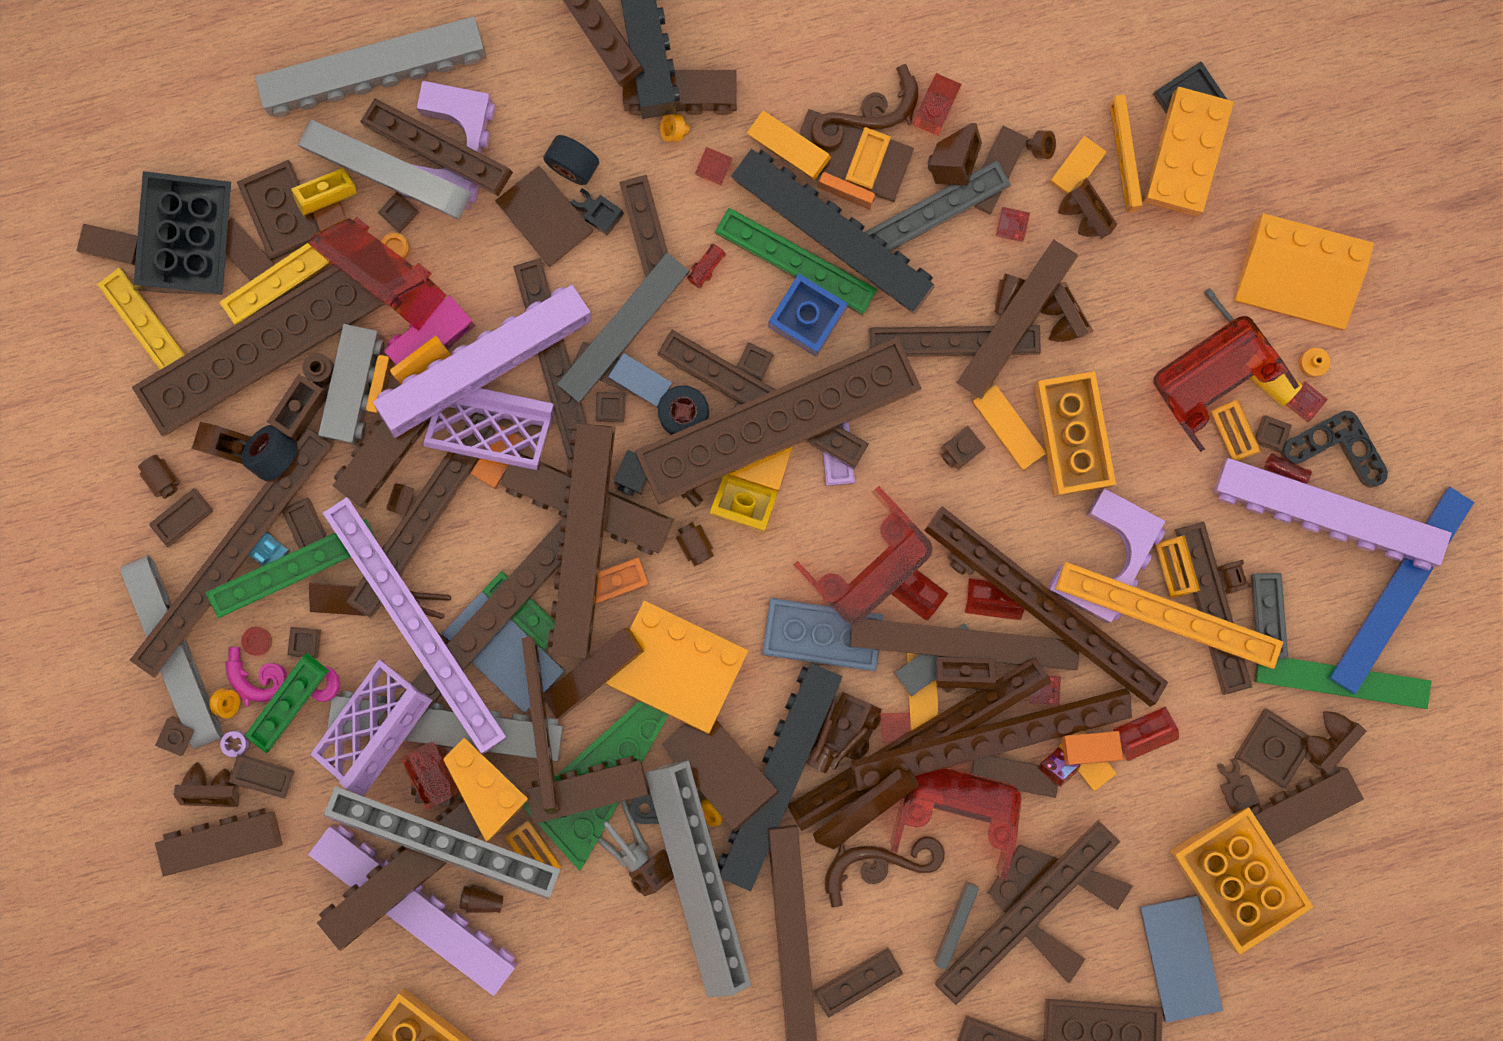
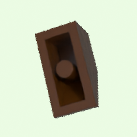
(956, 156)
(220, 442)

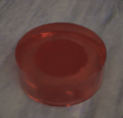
(256, 641)

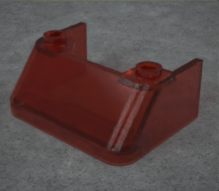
(379, 270)
(1215, 369)
(905, 554)
(969, 797)

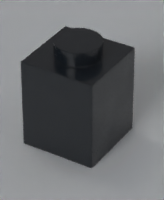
(630, 475)

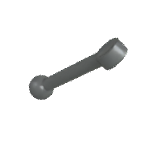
(1212, 297)

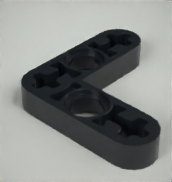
(1345, 440)

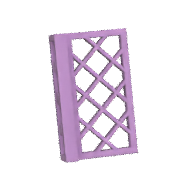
(494, 407)
(383, 739)

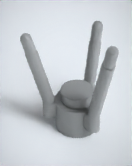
(632, 855)

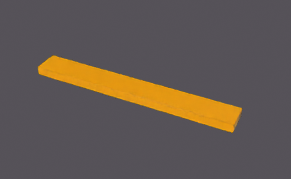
(1168, 615)

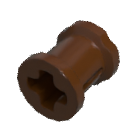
(1234, 576)

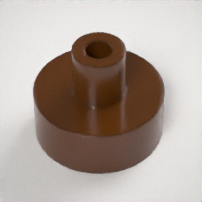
(1042, 144)

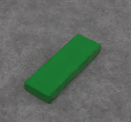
(529, 618)

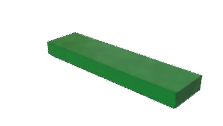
(286, 702)

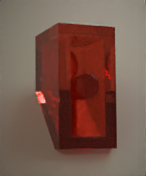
(937, 104)

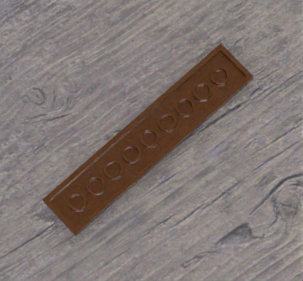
(253, 348)
(777, 420)

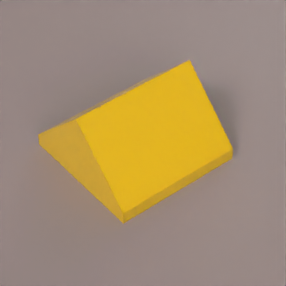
(744, 503)

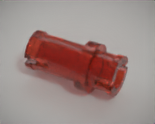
(703, 269)
(1287, 469)

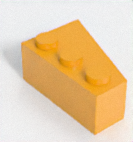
(484, 789)

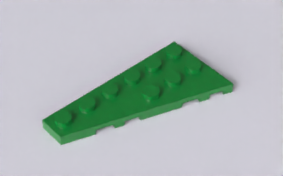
(627, 737)

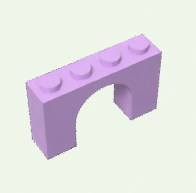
(468, 110)
(1139, 533)

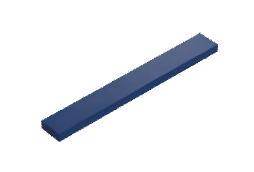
(1395, 600)

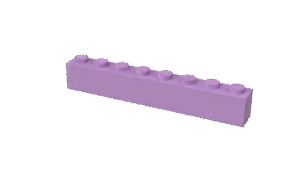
(482, 361)
(1331, 513)
(419, 913)

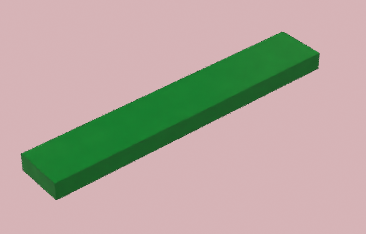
(794, 259)
(278, 574)
(1375, 687)

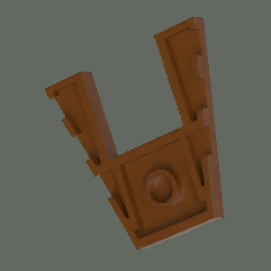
(1024, 870)

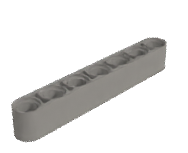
(385, 169)
(180, 671)

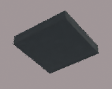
(1195, 79)

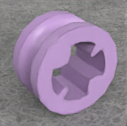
(235, 735)

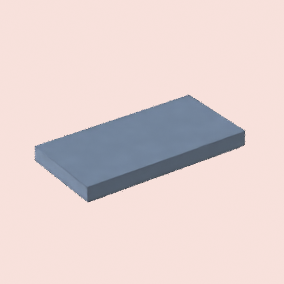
(814, 635)
(504, 658)
(1181, 958)

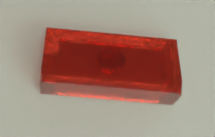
(920, 595)
(988, 600)
(1147, 733)

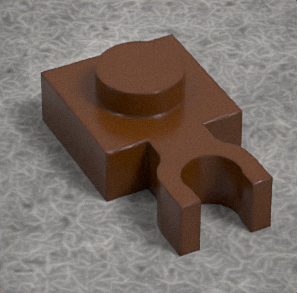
(1238, 790)

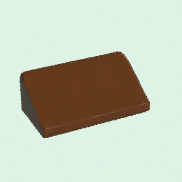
(331, 599)

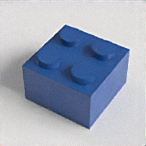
(807, 315)

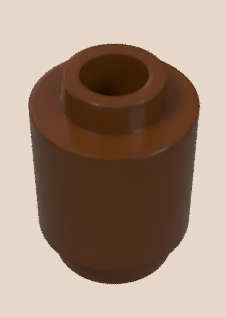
(309, 367)
(159, 477)
(694, 543)

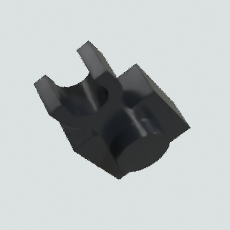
(599, 213)

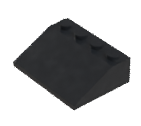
(181, 234)

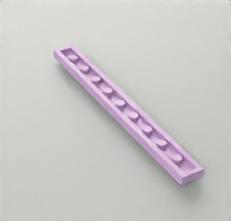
(415, 625)

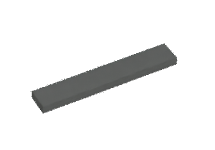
(941, 207)
(623, 327)

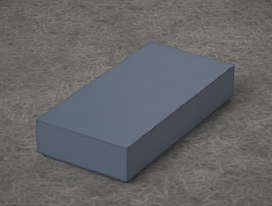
(640, 380)

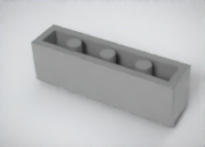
(351, 384)

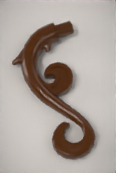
(875, 100)
(843, 859)

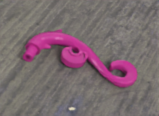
(269, 671)

